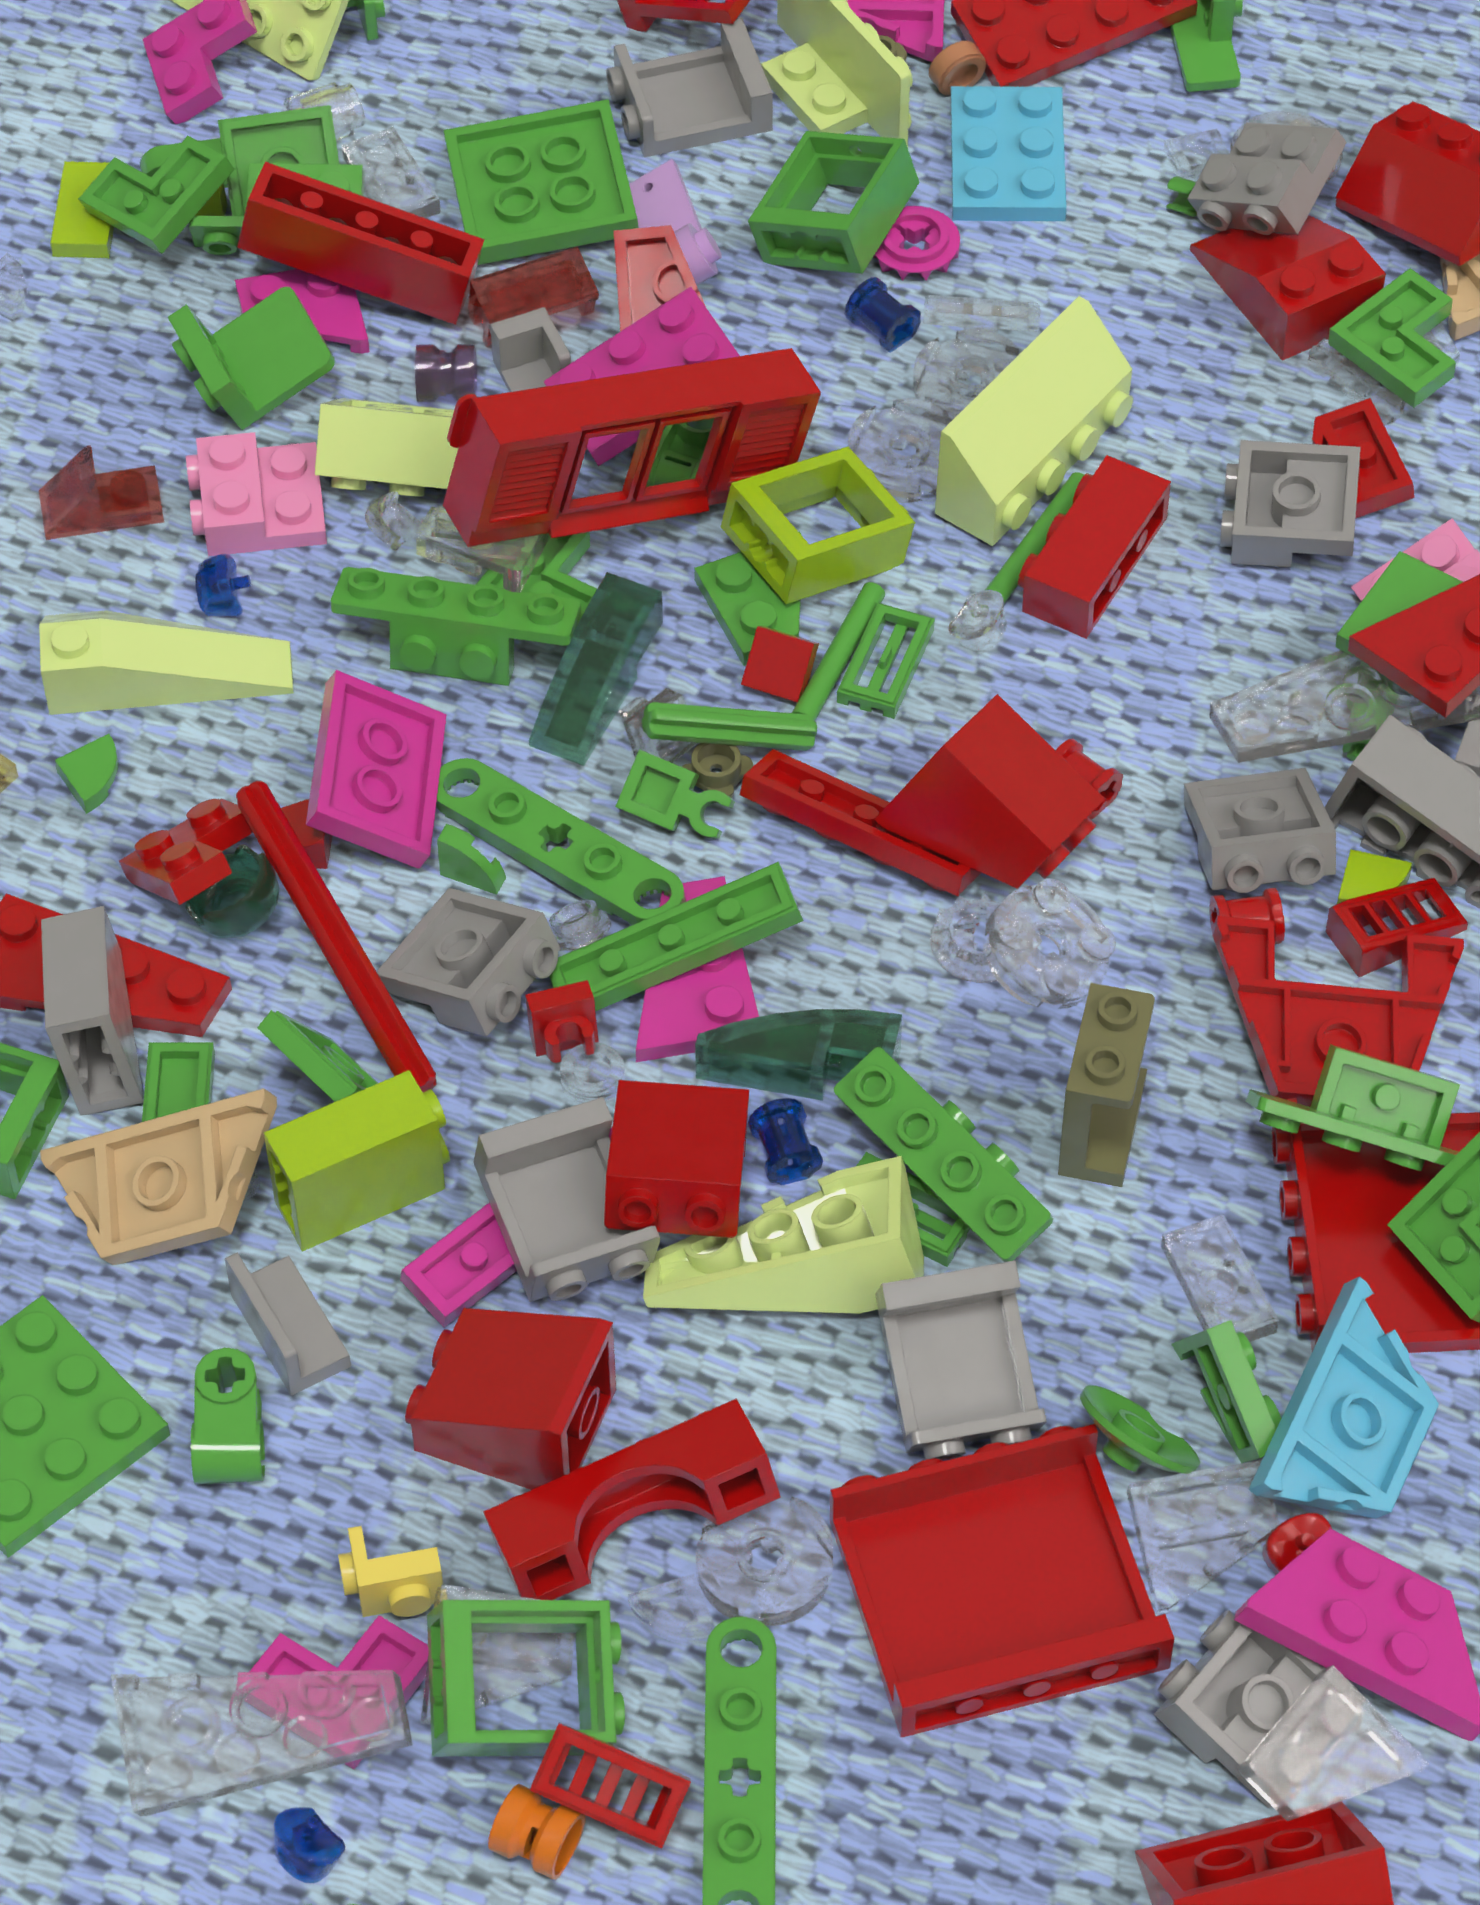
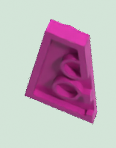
(696, 999)

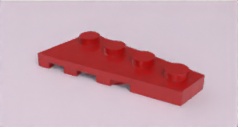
(161, 988)

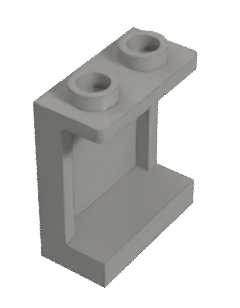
(693, 95)
(550, 1202)
(959, 1359)

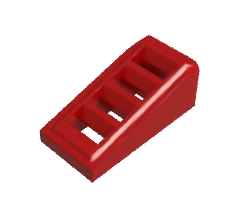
(1373, 952)
(666, 1806)

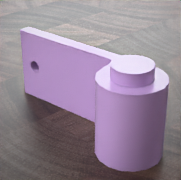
(663, 200)

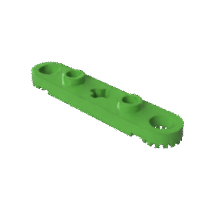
(523, 823)
(740, 1734)

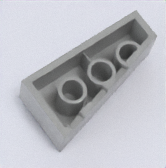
(1415, 804)

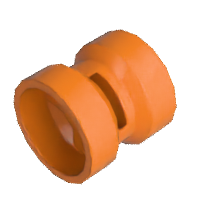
(536, 1831)

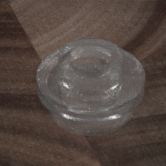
(579, 924)

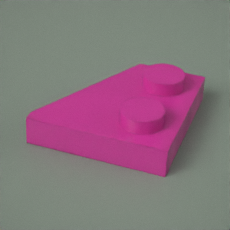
(328, 303)

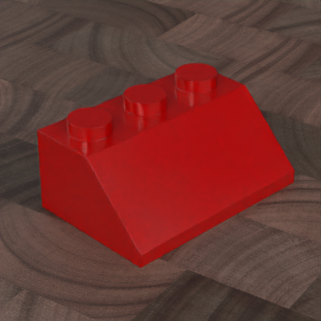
(1419, 182)
(1272, 1862)

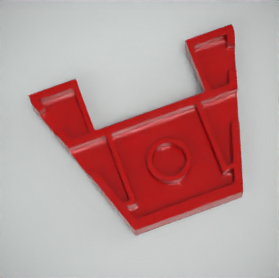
(1299, 1020)

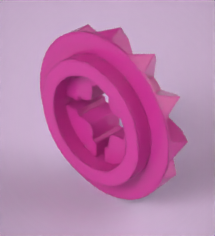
(918, 225)

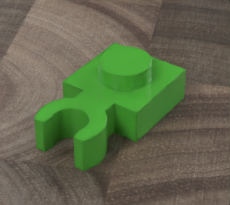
(665, 793)

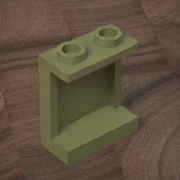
(1105, 1085)

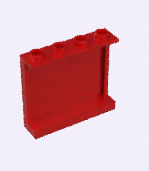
(1342, 1233)
(996, 1580)

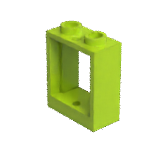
(780, 553)

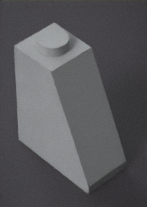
(89, 1011)

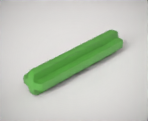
(729, 726)

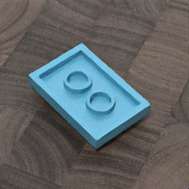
(1007, 154)

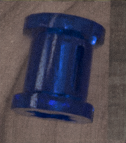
(882, 314)
(785, 1141)

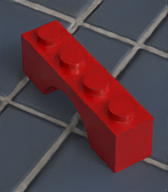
(698, 1466)

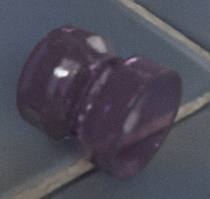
(445, 372)

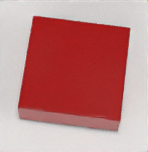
(779, 663)

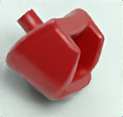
(1292, 1539)

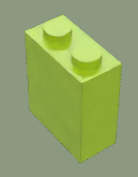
(357, 1159)

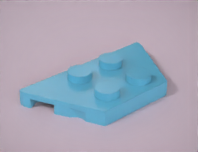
(1349, 1418)

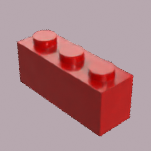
(1094, 546)

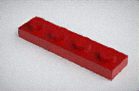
(846, 815)

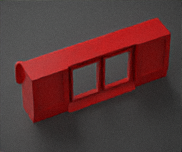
(528, 445)

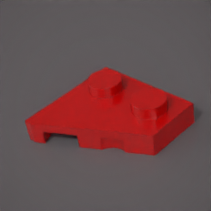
(1382, 474)

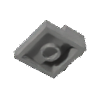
(1267, 178)
(1290, 502)
(1261, 830)
(472, 960)
(1233, 1693)

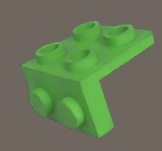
(254, 358)

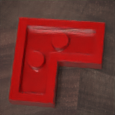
(190, 855)

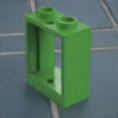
(803, 238)
(38, 1100)
(452, 1672)

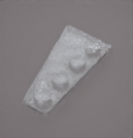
(1321, 707)
(225, 1734)

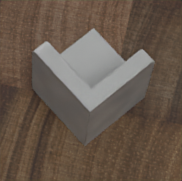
(528, 350)

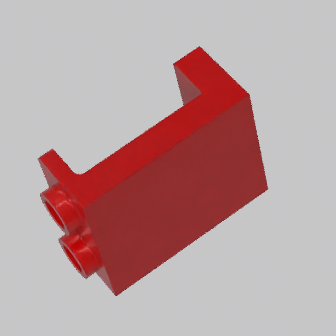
(676, 1158)

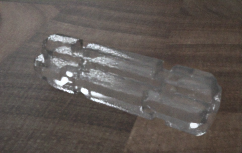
(1354, 381)

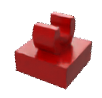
(562, 1020)

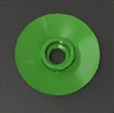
(1135, 1435)

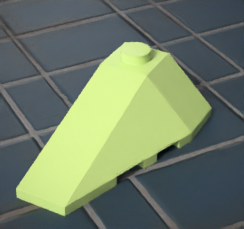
(143, 661)
(803, 1255)

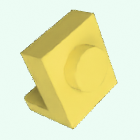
(390, 1583)

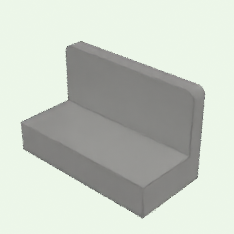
(287, 1322)

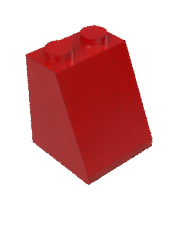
(996, 800)
(515, 1394)

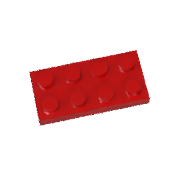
(1045, 37)

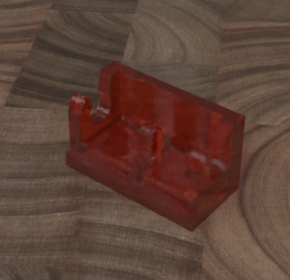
(548, 282)

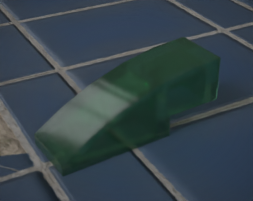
(597, 668)
(795, 1049)

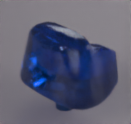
(218, 586)
(306, 1844)

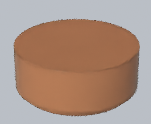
(957, 66)

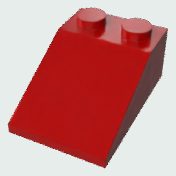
(1292, 282)

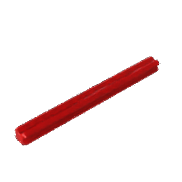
(333, 934)

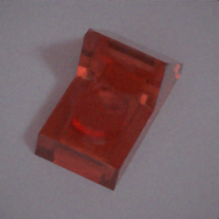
(86, 502)

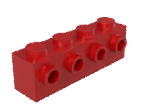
(360, 243)

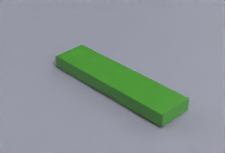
(682, 937)

